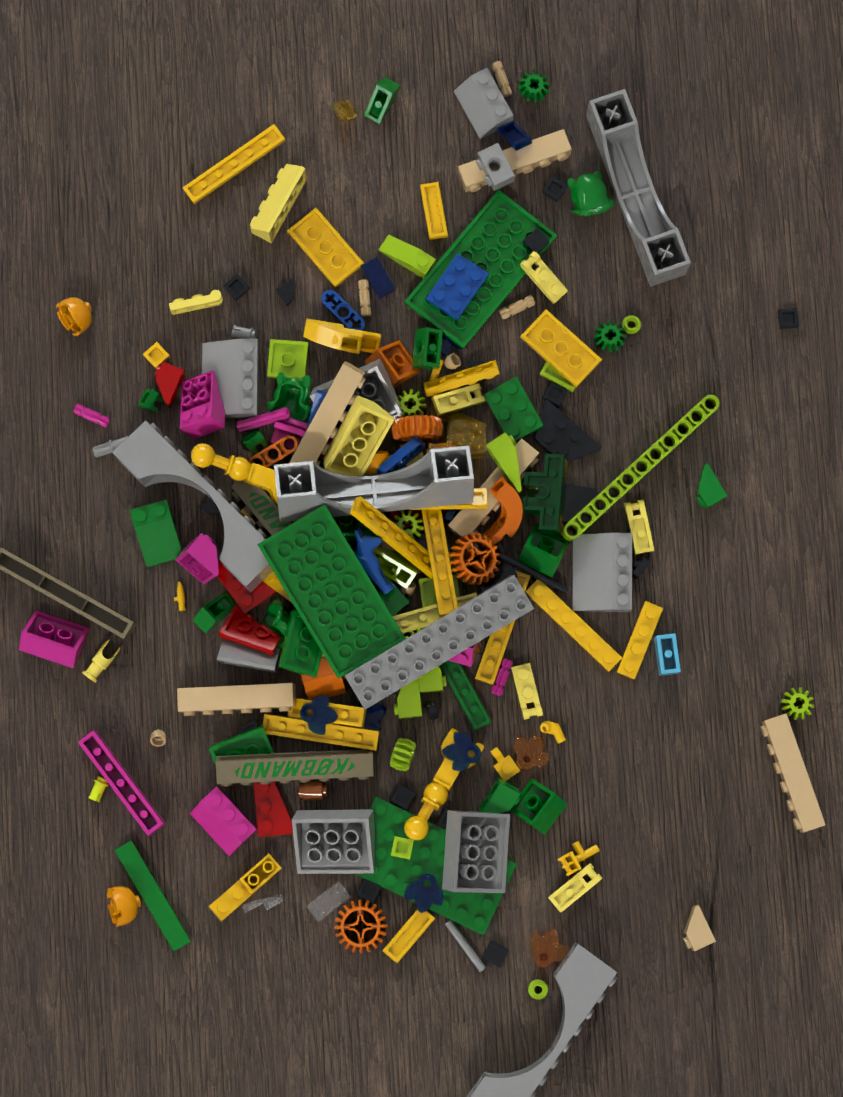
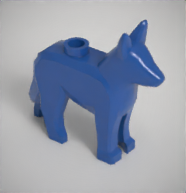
(365, 553)

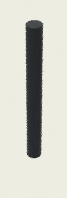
(534, 573)

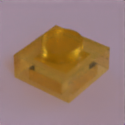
(344, 110)

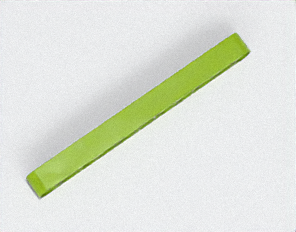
(648, 462)

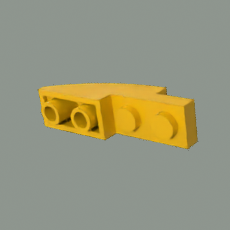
(341, 338)
(245, 887)

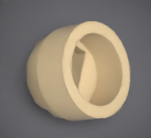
(452, 361)
(410, 590)
(158, 738)

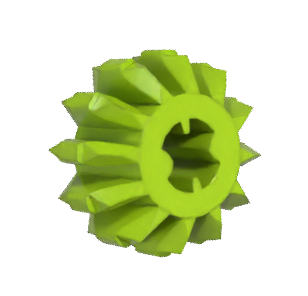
(411, 398)
(406, 519)
(791, 699)
(403, 754)

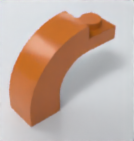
(511, 511)

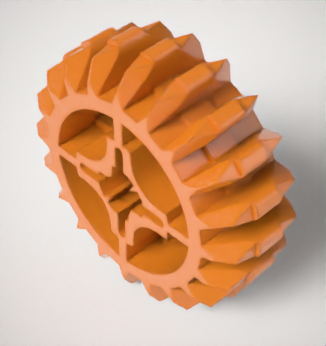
(421, 426)
(466, 546)
(343, 926)

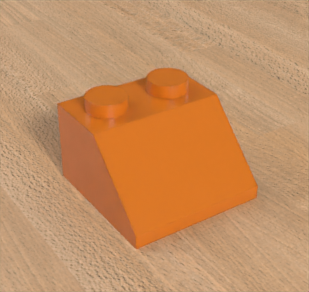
(396, 362)
(324, 684)

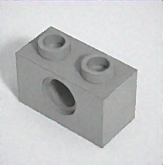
(494, 156)

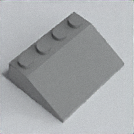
(236, 374)
(375, 388)
(602, 572)
(334, 841)
(476, 852)

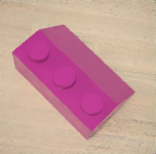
(200, 558)
(53, 639)
(223, 821)

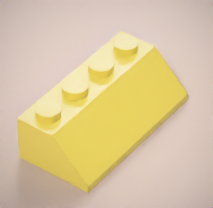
(279, 202)
(358, 438)

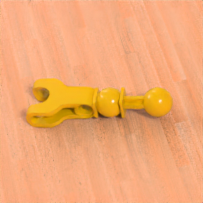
(237, 468)
(435, 793)

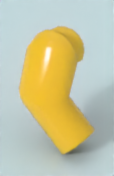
(554, 729)

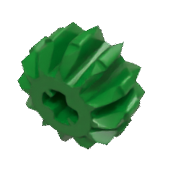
(540, 82)
(616, 340)

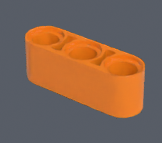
(280, 446)

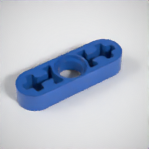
(343, 304)
(402, 456)

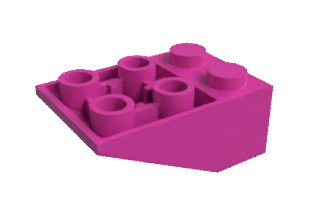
(201, 406)

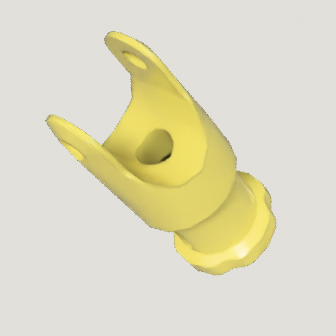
(99, 664)

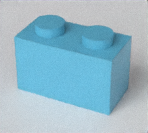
(667, 654)

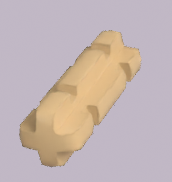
(501, 78)
(364, 298)
(517, 307)

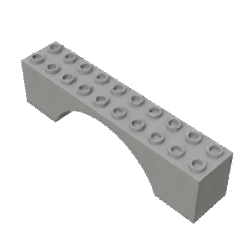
(620, 148)
(156, 461)
(433, 481)
(439, 641)
(581, 984)

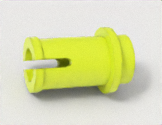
(98, 789)

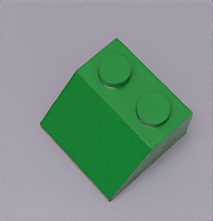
(543, 551)
(539, 806)

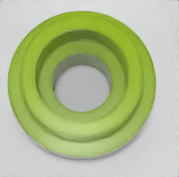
(631, 318)
(533, 984)

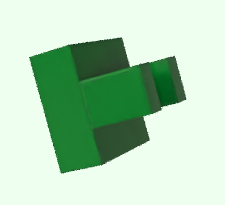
(148, 399)
(253, 439)

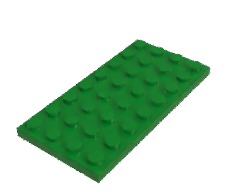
(497, 247)
(331, 591)
(427, 857)

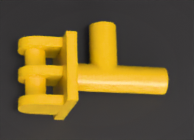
(575, 860)

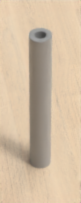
(465, 945)

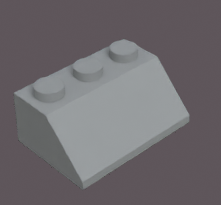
(483, 103)
(242, 656)

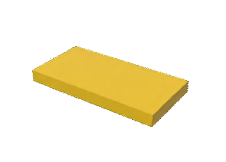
(325, 247)
(561, 348)

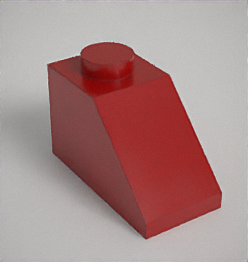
(169, 381)

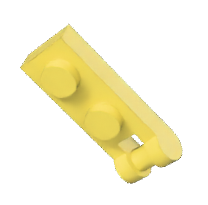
(543, 277)
(196, 302)
(458, 399)
(639, 527)
(526, 690)
(574, 888)

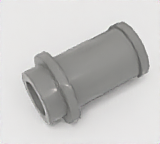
(243, 333)

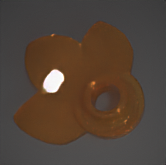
(531, 749)
(550, 946)

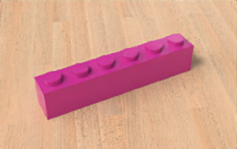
(121, 783)

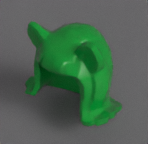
(589, 195)
(294, 395)
(277, 620)

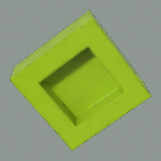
(402, 847)

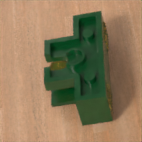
(547, 493)

